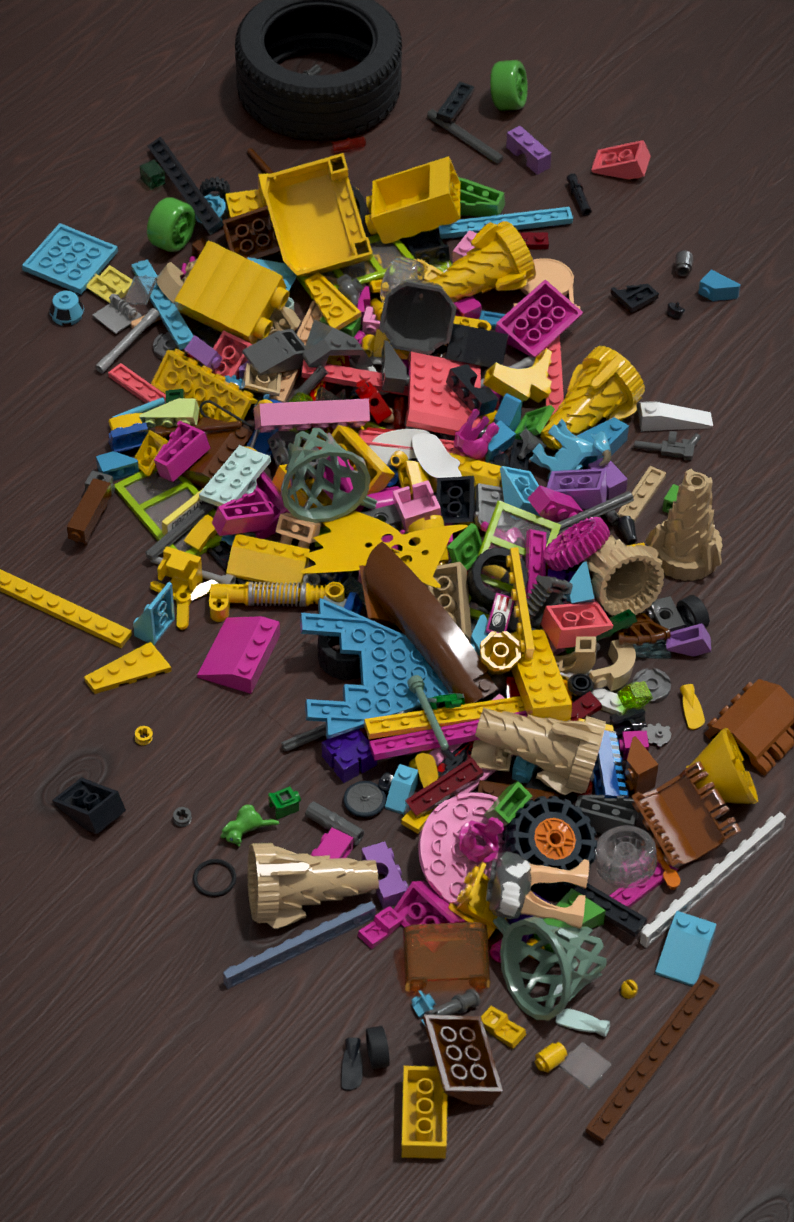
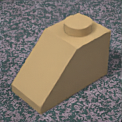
(285, 319)

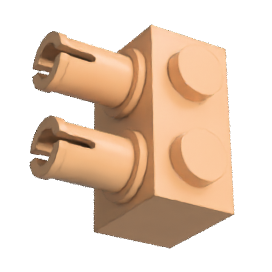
(292, 527)

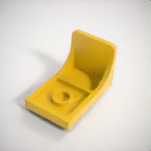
(473, 897)

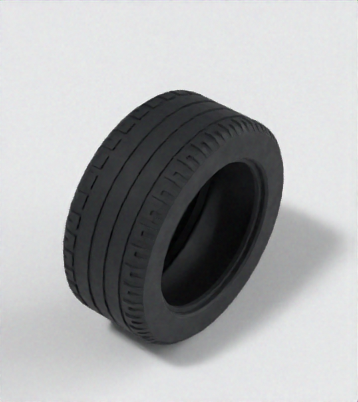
(318, 104)

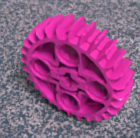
(576, 543)

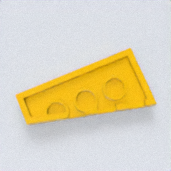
(331, 302)

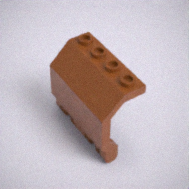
(759, 723)
(686, 817)

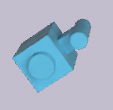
(523, 770)

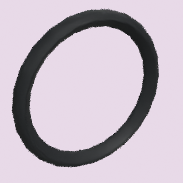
(214, 893)

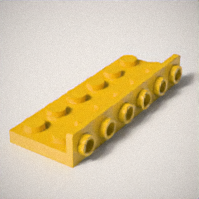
(201, 384)

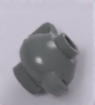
(350, 288)

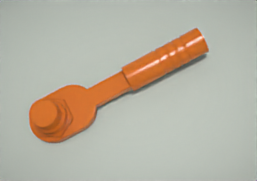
(670, 875)

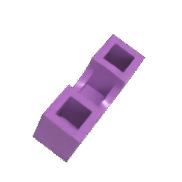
(537, 156)
(391, 887)

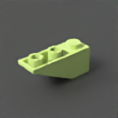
(171, 412)

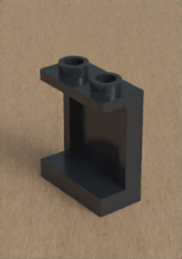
(428, 247)

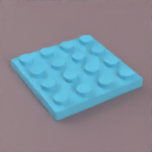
(70, 258)

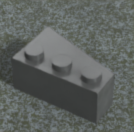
(607, 812)

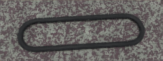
(208, 401)

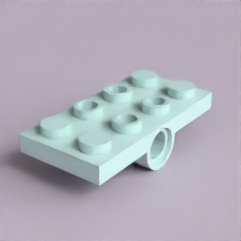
(235, 476)

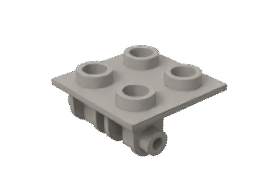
(116, 314)

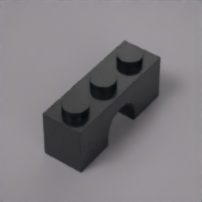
(462, 382)

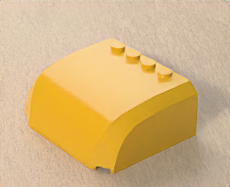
(316, 217)

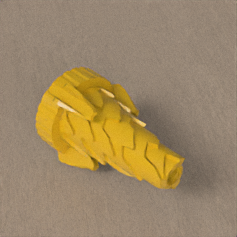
(496, 261)
(598, 388)

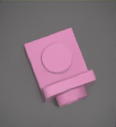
(369, 322)

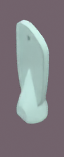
(582, 1022)

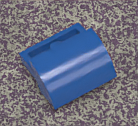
(127, 438)

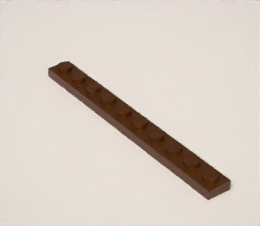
(652, 1059)

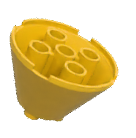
(725, 769)

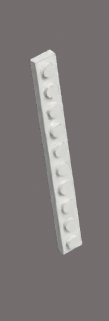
(707, 883)

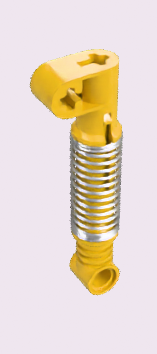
(272, 594)

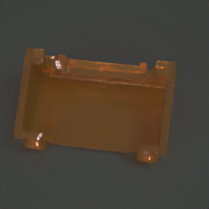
(446, 954)

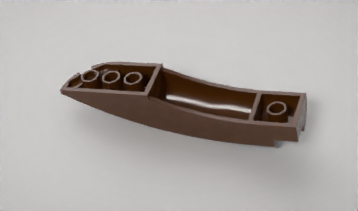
(427, 625)

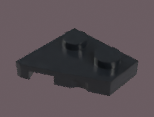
(635, 296)

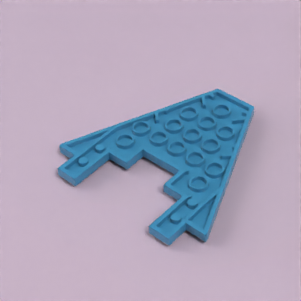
(385, 667)

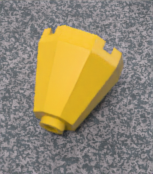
(500, 652)

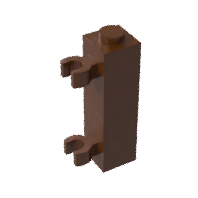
(89, 511)

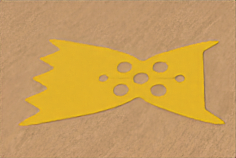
(346, 549)

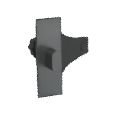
(529, 443)

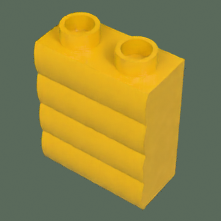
(414, 201)
(232, 293)

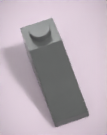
(393, 370)

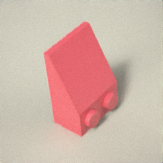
(622, 161)
(231, 350)
(574, 620)

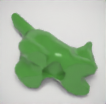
(245, 822)

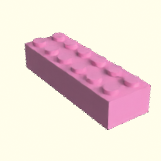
(311, 414)

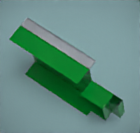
(451, 700)

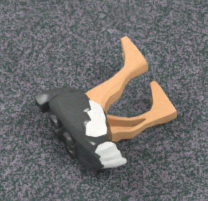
(512, 895)

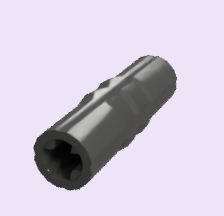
(332, 820)

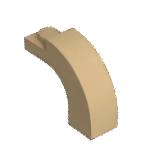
(170, 281)
(581, 659)
(621, 670)

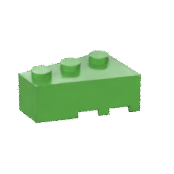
(480, 199)
(593, 915)

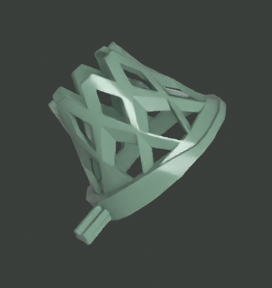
(342, 502)
(563, 941)

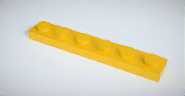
(521, 609)

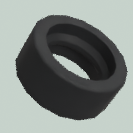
(693, 611)
(377, 1047)

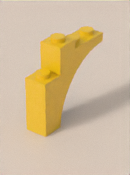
(521, 383)

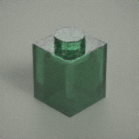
(152, 174)

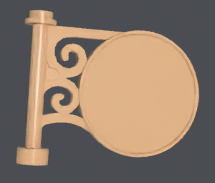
(555, 273)

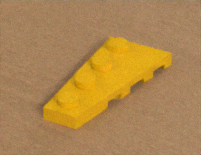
(140, 663)

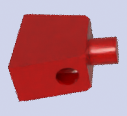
(368, 391)

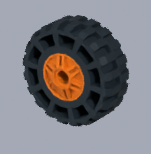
(551, 835)

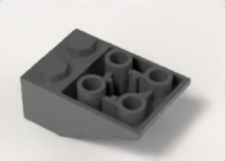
(276, 353)

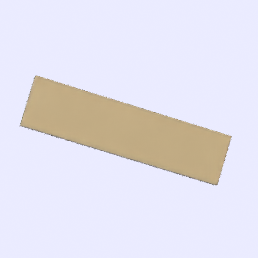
(643, 493)

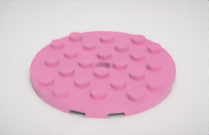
(440, 847)

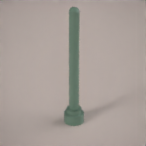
(416, 686)

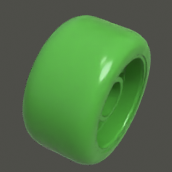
(508, 85)
(171, 224)

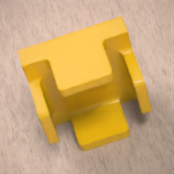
(182, 567)

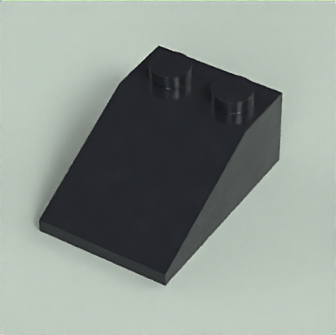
(476, 346)
(457, 499)
(90, 804)

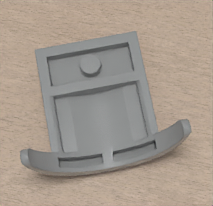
(486, 501)

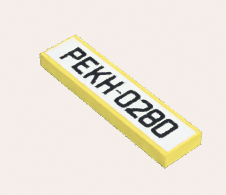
(181, 513)

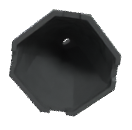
(417, 321)

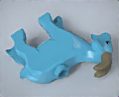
(574, 450)

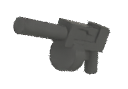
(671, 447)

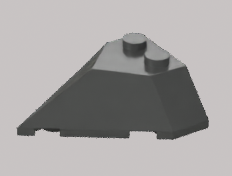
(328, 341)

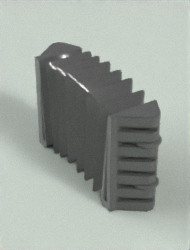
(546, 593)

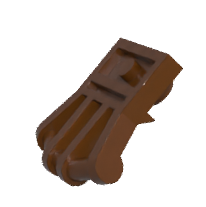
(647, 627)

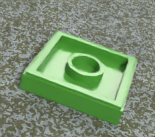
(534, 421)
(465, 546)

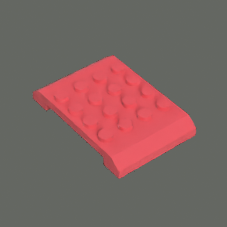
(430, 399)

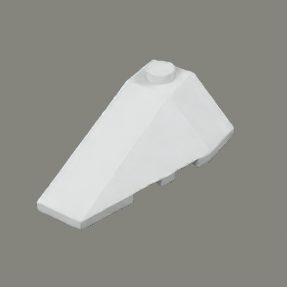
(664, 416)

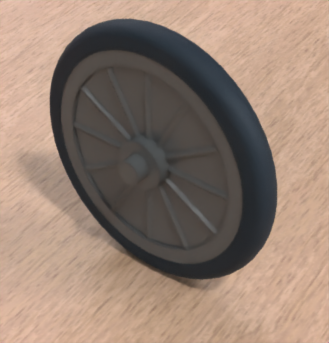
(364, 799)

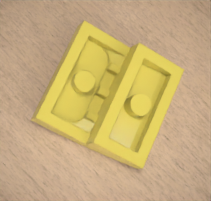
(109, 283)

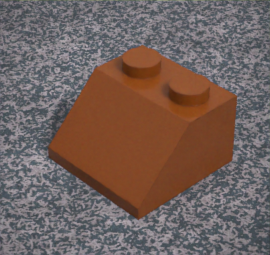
(640, 769)

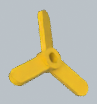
(184, 599)

